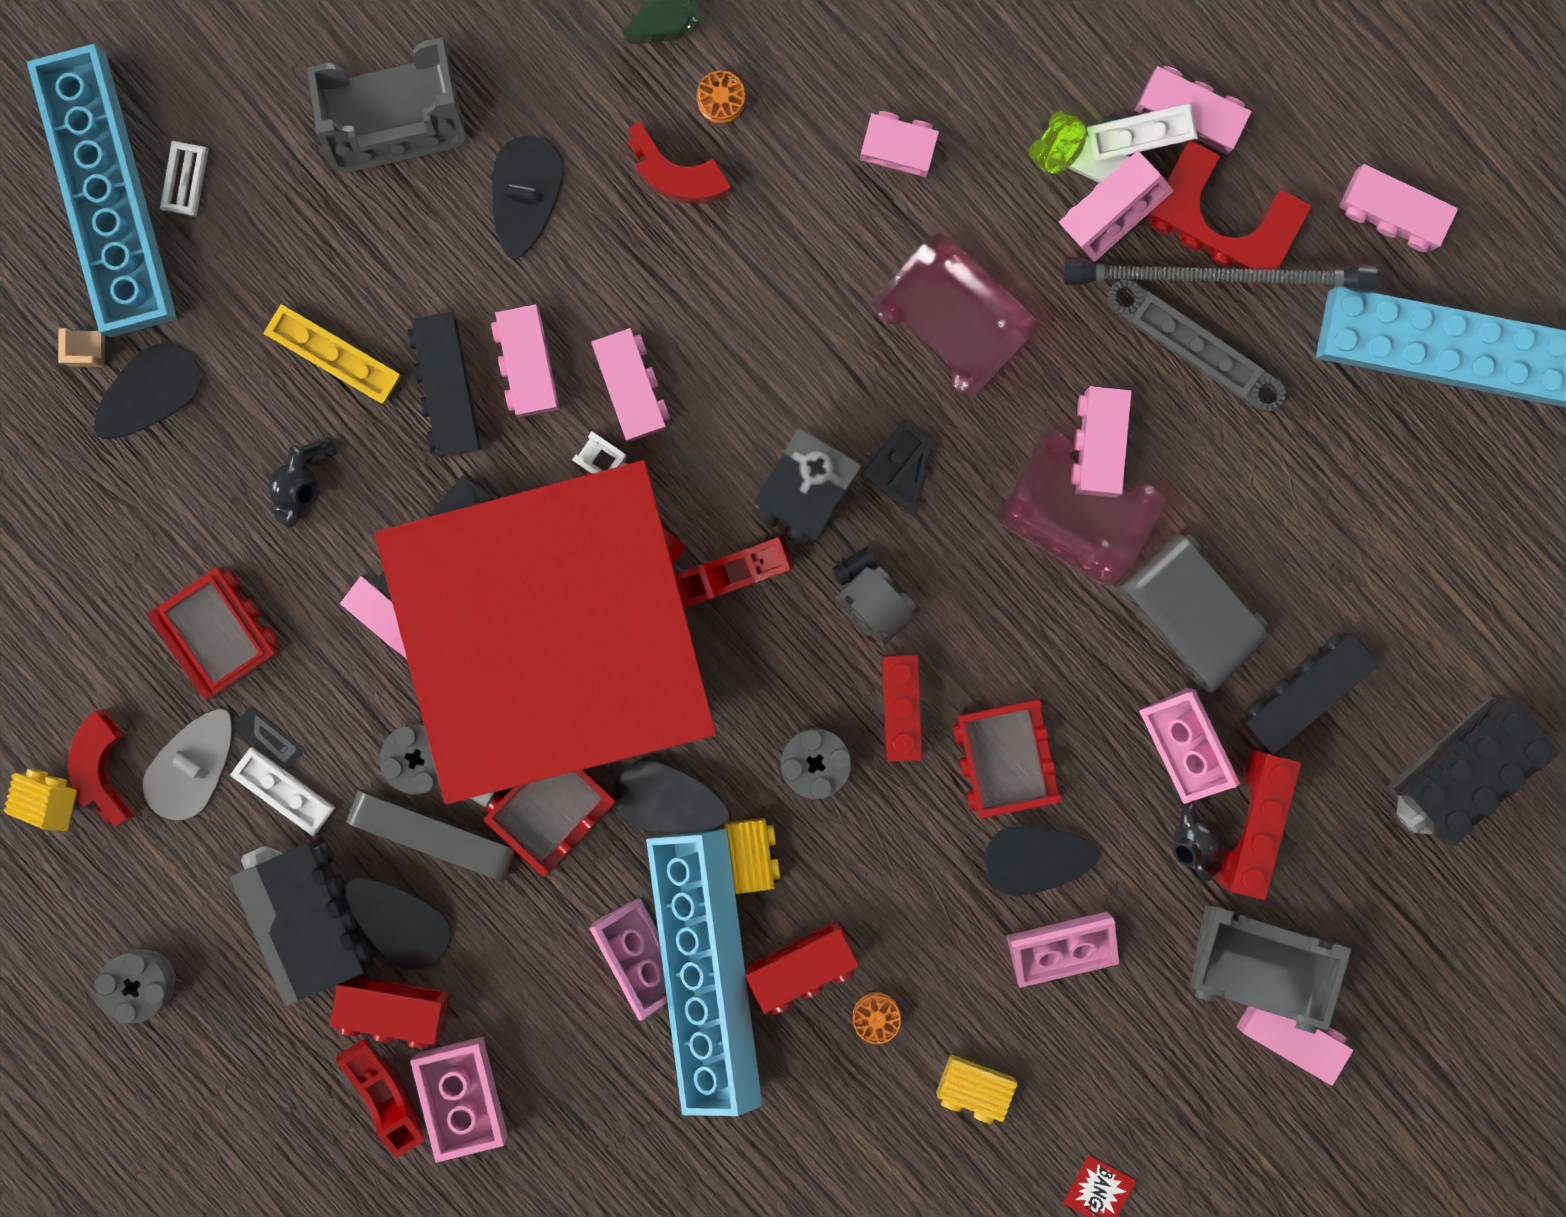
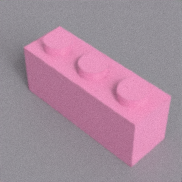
(1215, 118)
(1116, 205)
(1397, 209)
(525, 361)
(630, 384)
(1101, 441)
(1317, 1053)

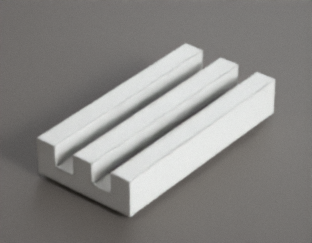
(179, 207)

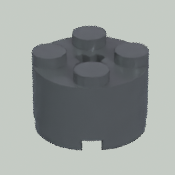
(876, 605)
(398, 765)
(816, 783)
(116, 989)

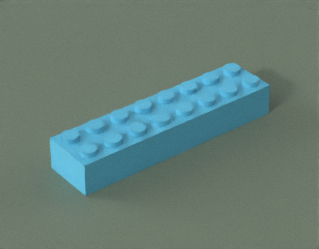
(101, 190)
(1444, 345)
(704, 973)

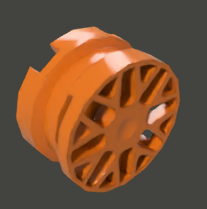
(721, 97)
(876, 1017)

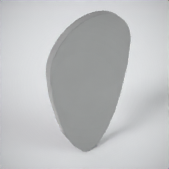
(189, 767)

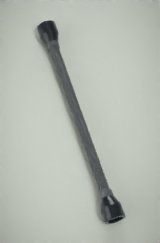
(1356, 278)

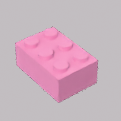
(459, 1099)

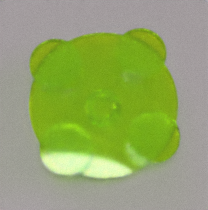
(1060, 143)

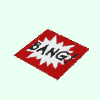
(1099, 1190)

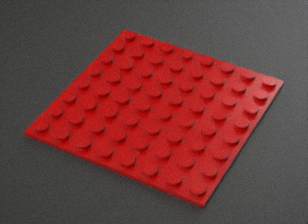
(545, 632)

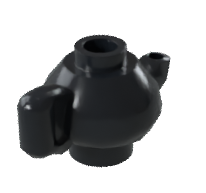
(292, 488)
(1197, 844)

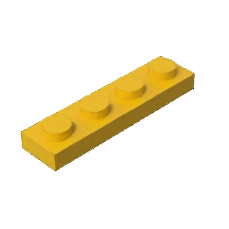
(332, 354)

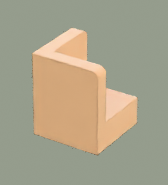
(81, 348)

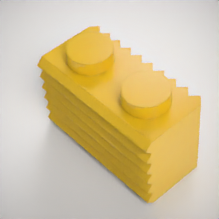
(41, 800)
(751, 855)
(976, 1089)

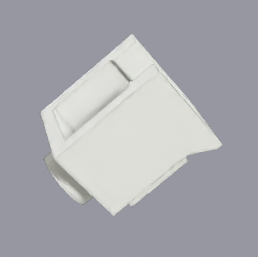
(592, 450)

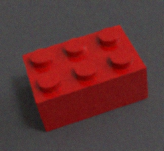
(801, 968)
(390, 1011)

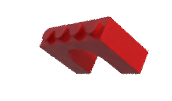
(1182, 217)
(1252, 862)

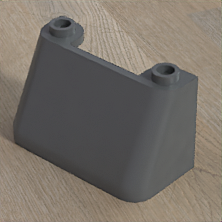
(387, 111)
(1194, 611)
(1268, 968)

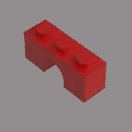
(901, 708)

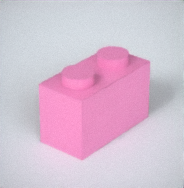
(899, 143)

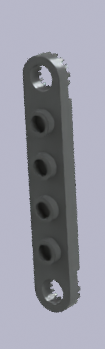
(1196, 345)

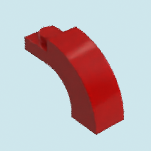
(679, 183)
(734, 571)
(89, 767)
(385, 1097)

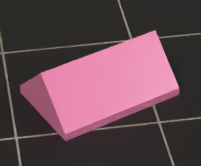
(1189, 746)
(1064, 949)
(634, 955)

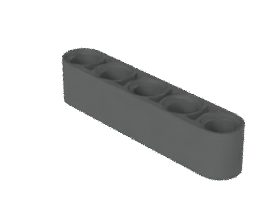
(431, 834)

